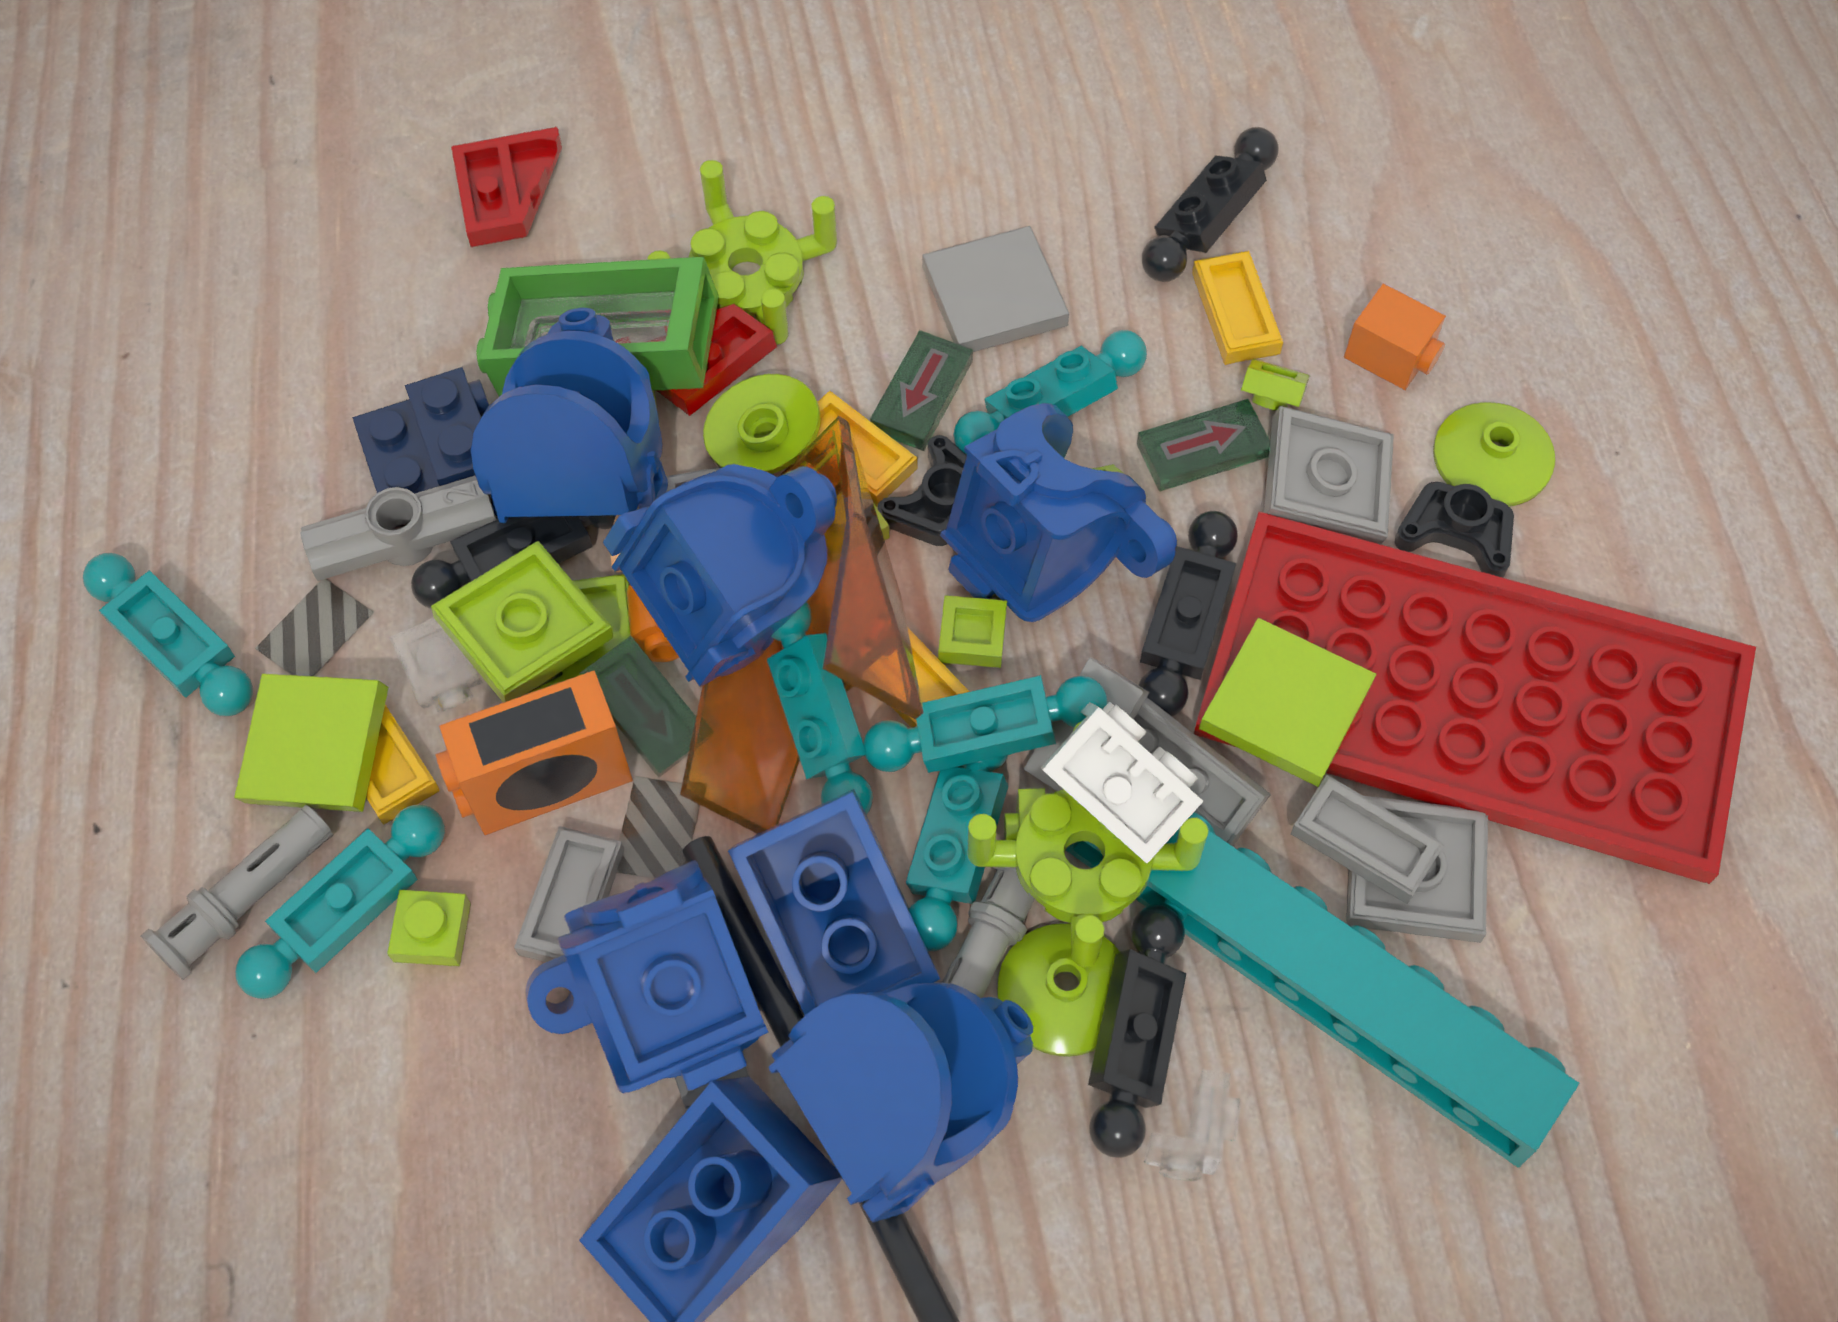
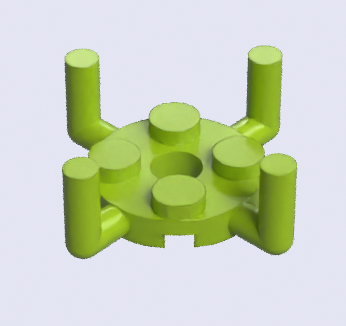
(761, 241)
(1074, 893)

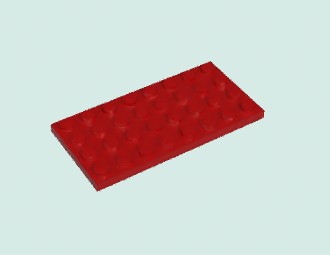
(1511, 695)

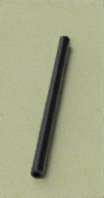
(782, 1014)

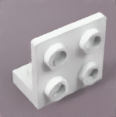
(1121, 783)

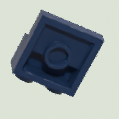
(425, 437)

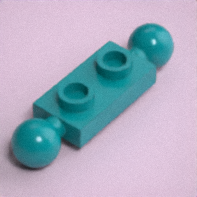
(1068, 382)
(168, 634)
(818, 710)
(982, 724)
(941, 858)
(340, 901)

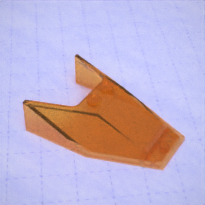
(741, 740)

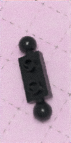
(1210, 204)
(496, 543)
(1189, 611)
(1137, 1031)

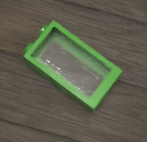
(654, 308)

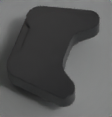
(929, 507)
(1461, 519)

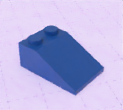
(832, 905)
(710, 1204)

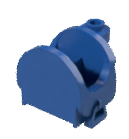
(571, 428)
(1043, 525)
(726, 561)
(654, 982)
(905, 1084)

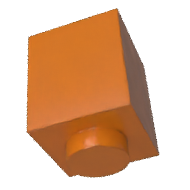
(1396, 337)

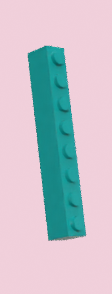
(1363, 995)

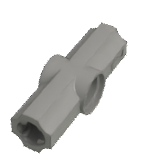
(369, 537)

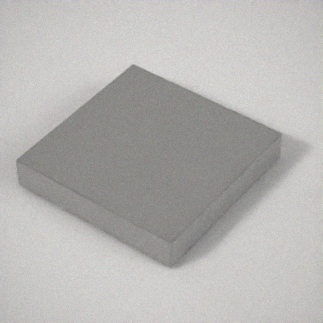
(995, 290)
(1329, 474)
(1453, 892)

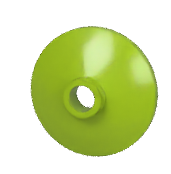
(762, 423)
(1509, 473)
(1061, 1019)

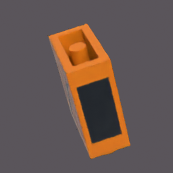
(533, 754)

